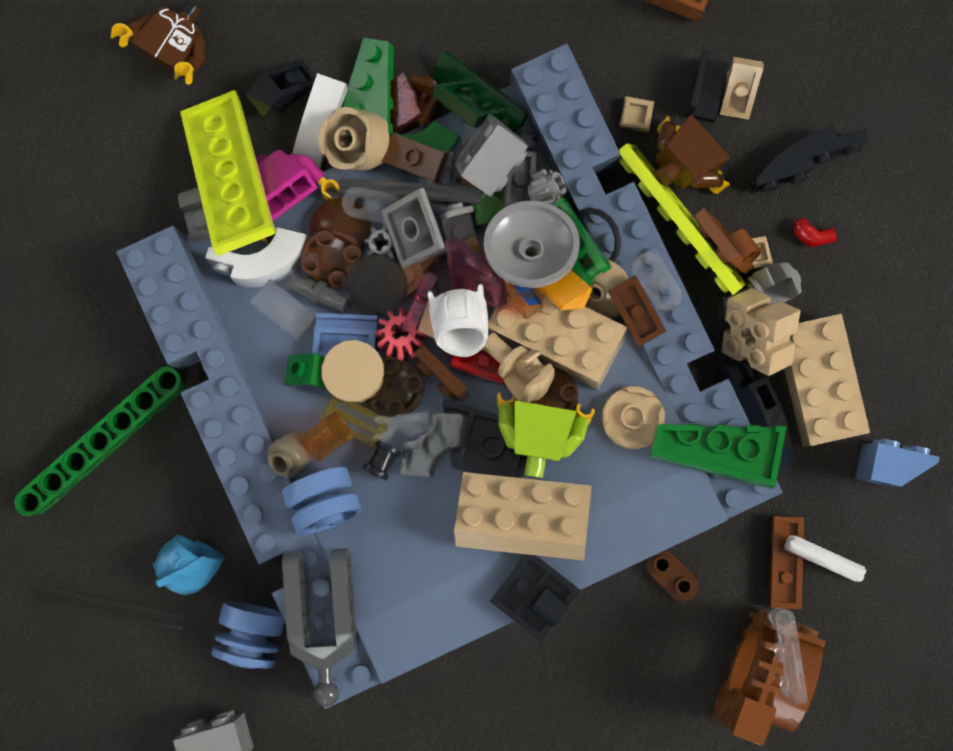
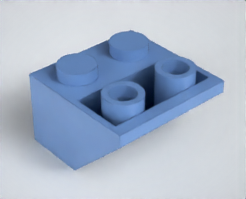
(889, 465)

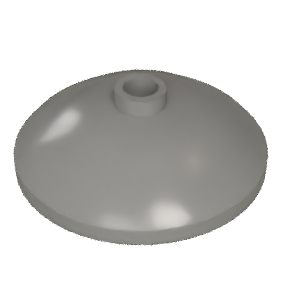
(536, 229)

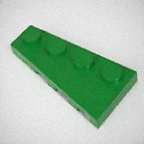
(737, 453)

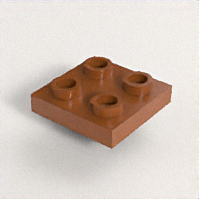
(733, 249)

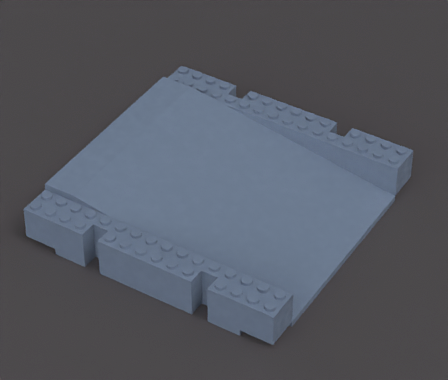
(409, 578)

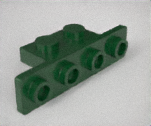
(473, 96)

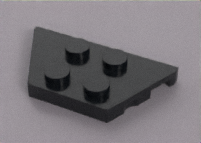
(484, 445)

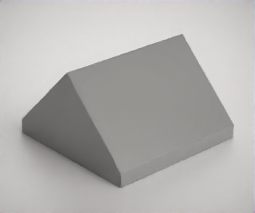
(413, 229)

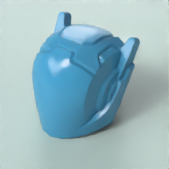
(186, 565)

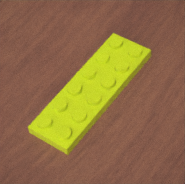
(227, 173)
(673, 209)

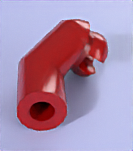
(811, 236)

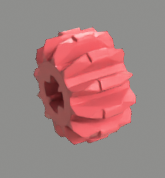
(390, 340)

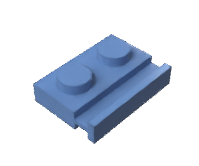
(336, 328)

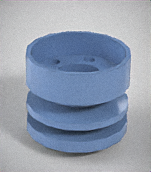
(247, 642)

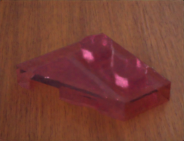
(469, 270)

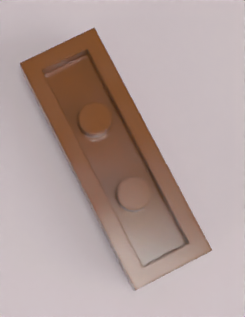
(785, 567)

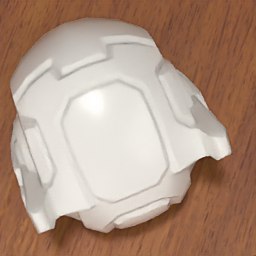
(459, 321)

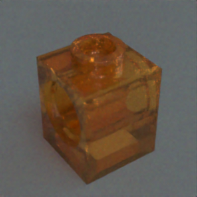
(327, 436)

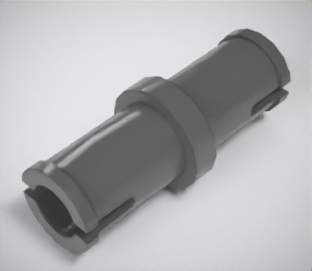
(318, 293)

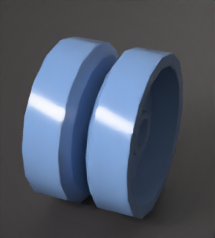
(321, 501)

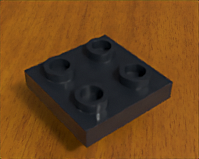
(535, 596)

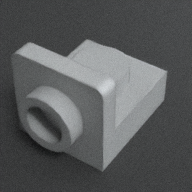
(456, 222)

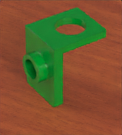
(305, 370)

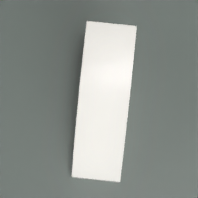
(324, 98)

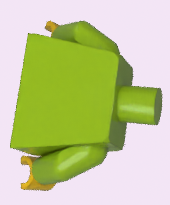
(541, 431)

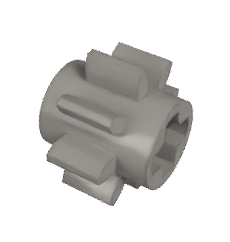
(546, 186)
(375, 240)

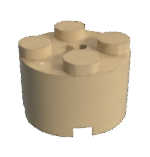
(354, 139)

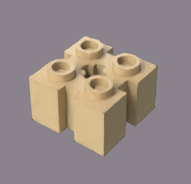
(760, 331)

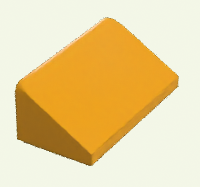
(568, 292)

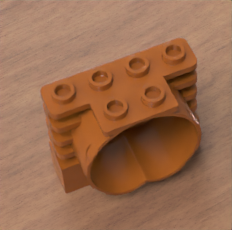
(753, 694)

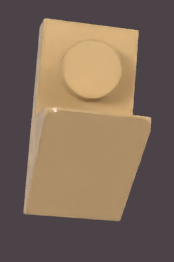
(741, 87)

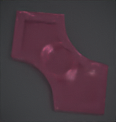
(418, 303)

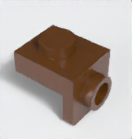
(427, 102)

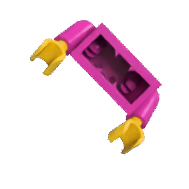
(289, 180)

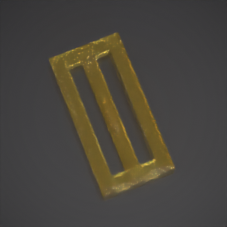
(362, 410)

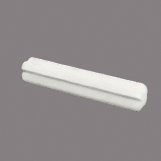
(825, 558)

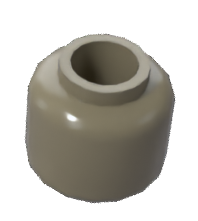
(289, 454)

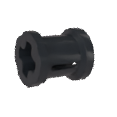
(382, 460)

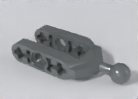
(322, 655)

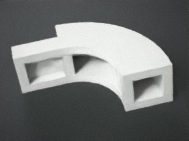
(272, 263)

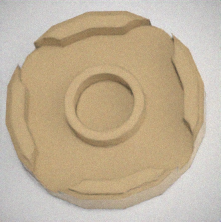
(353, 371)
(632, 416)

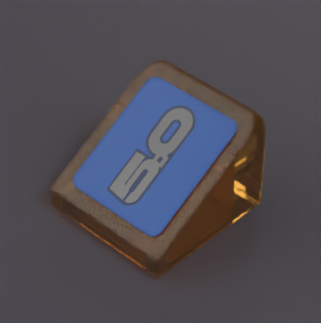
(524, 300)

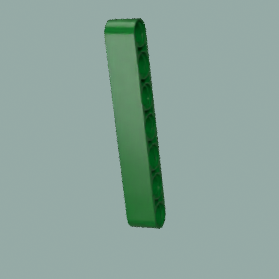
(87, 446)

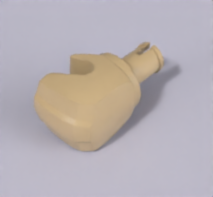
(520, 369)

